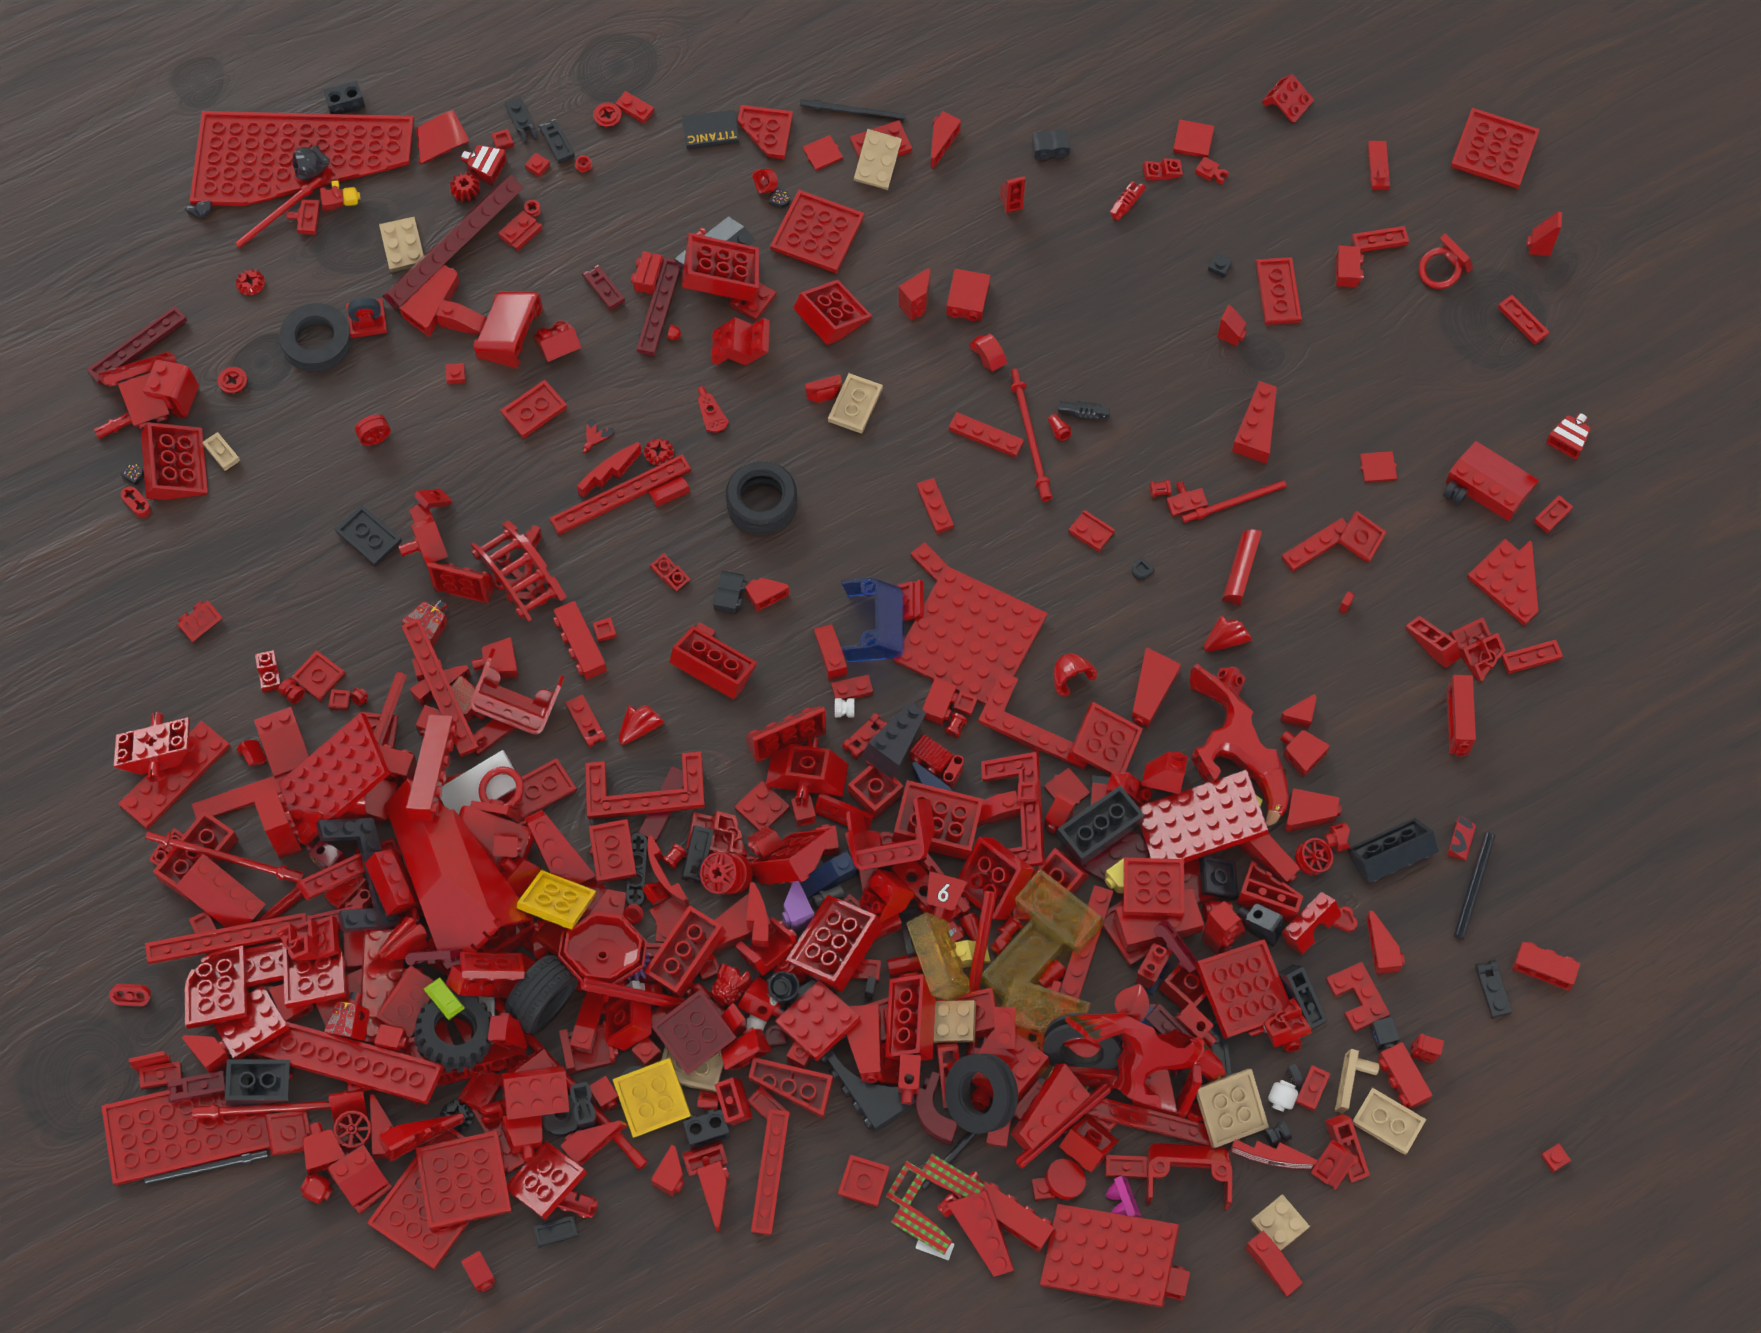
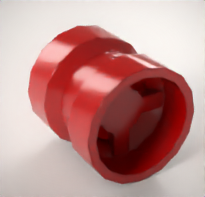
(291, 691)

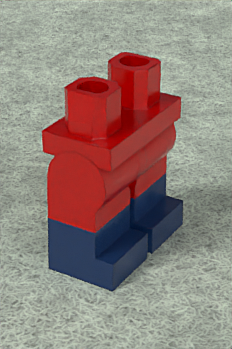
(1153, 968)

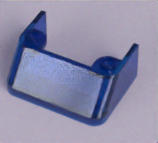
(888, 636)

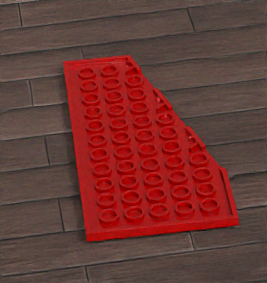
(250, 154)

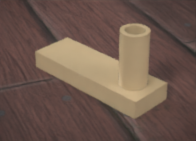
(1350, 1064)

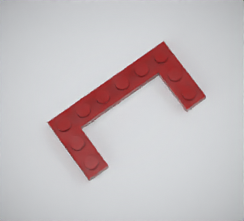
(1016, 728)
(1027, 768)
(604, 806)

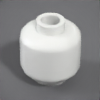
(1283, 1095)

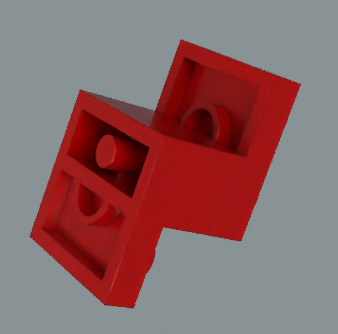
(740, 341)

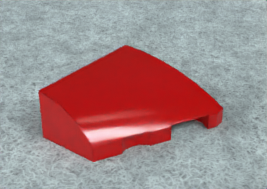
(1287, 1025)

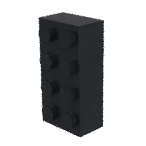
(1100, 826)

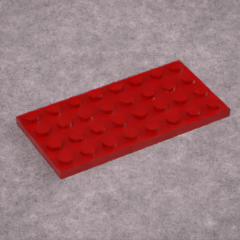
(159, 1137)

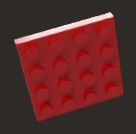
(1495, 148)
(817, 231)
(1242, 987)
(463, 1180)

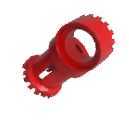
(1005, 933)

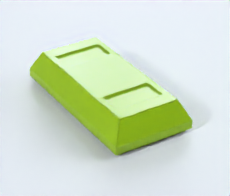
(444, 998)

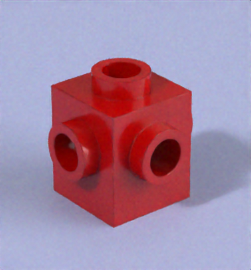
(1232, 678)

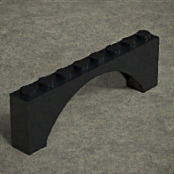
(876, 1103)

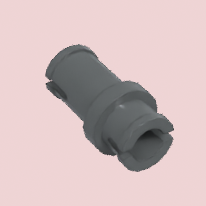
(836, 892)

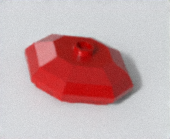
(606, 937)

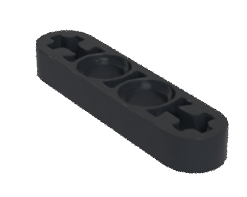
(640, 870)

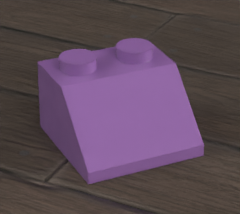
(797, 909)

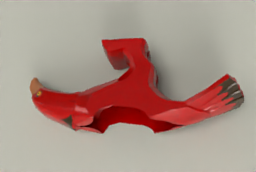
(1240, 744)
(1147, 1052)

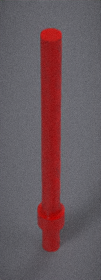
(305, 190)
(1201, 512)

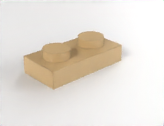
(221, 451)

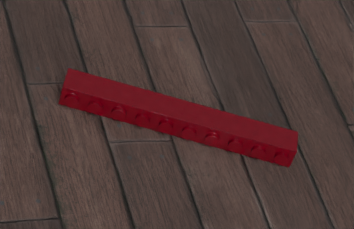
(452, 242)

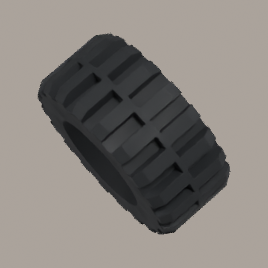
(454, 1055)

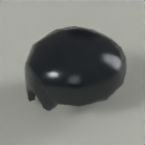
(783, 986)

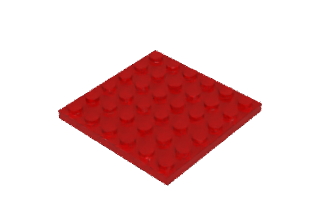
(970, 634)

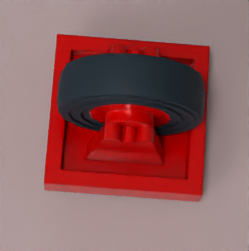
(366, 317)

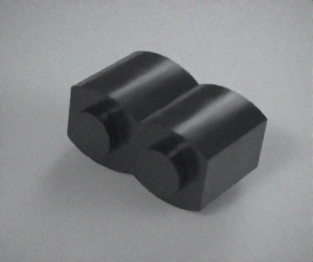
(1050, 144)
(729, 592)
(583, 1103)

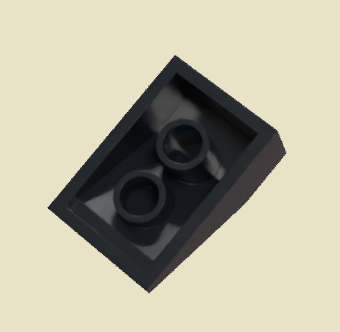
(256, 1082)

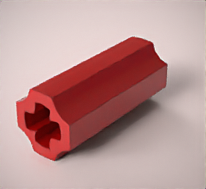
(903, 965)

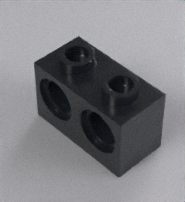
(343, 96)
(708, 1134)

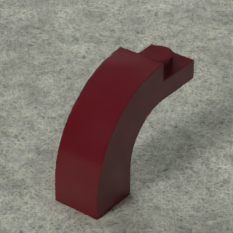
(932, 1122)

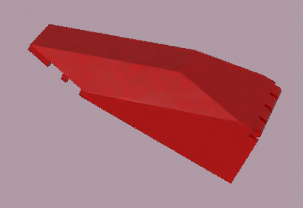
(453, 877)

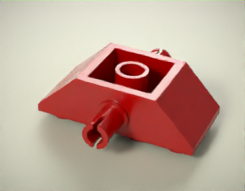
(153, 747)
(807, 770)

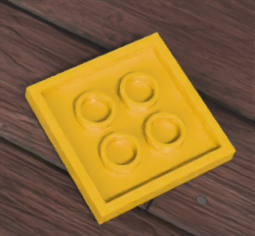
(556, 899)
(652, 1097)

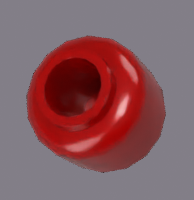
(316, 1188)

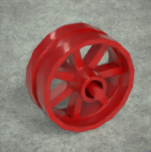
(372, 430)
(1314, 856)
(352, 1129)

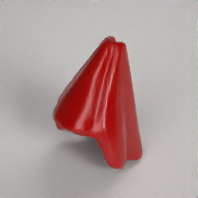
(1226, 635)
(638, 723)
(404, 939)

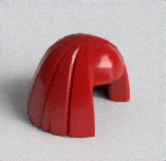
(1068, 666)

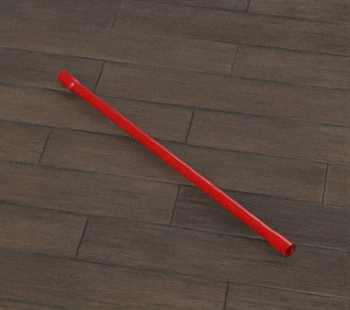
(631, 1152)

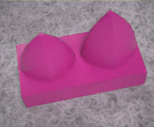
(1122, 1190)

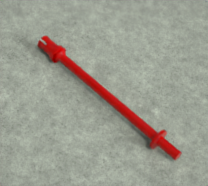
(1042, 481)
(280, 872)
(214, 1111)

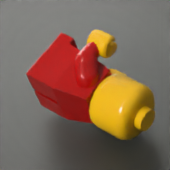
(337, 198)

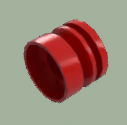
(735, 874)

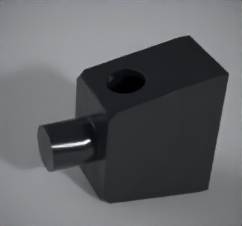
(1263, 923)

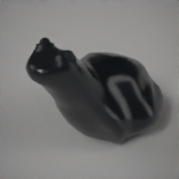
(201, 209)

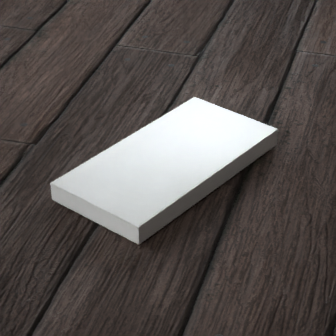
(465, 787)

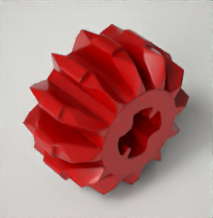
(465, 187)

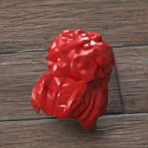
(729, 985)

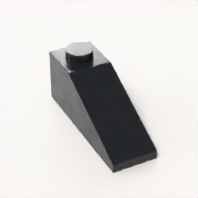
(1300, 988)

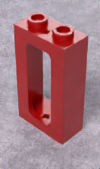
(1461, 715)

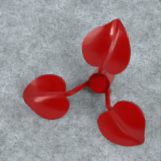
(1128, 1001)

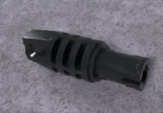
(1084, 410)

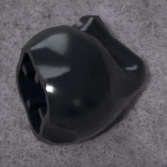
(309, 162)

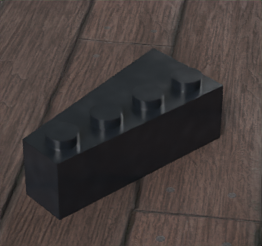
(892, 742)

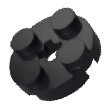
(561, 1127)

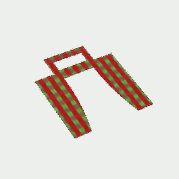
(914, 1221)

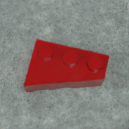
(1268, 892)

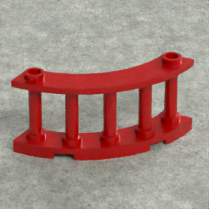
(530, 555)

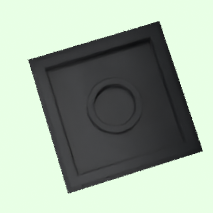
(1218, 877)

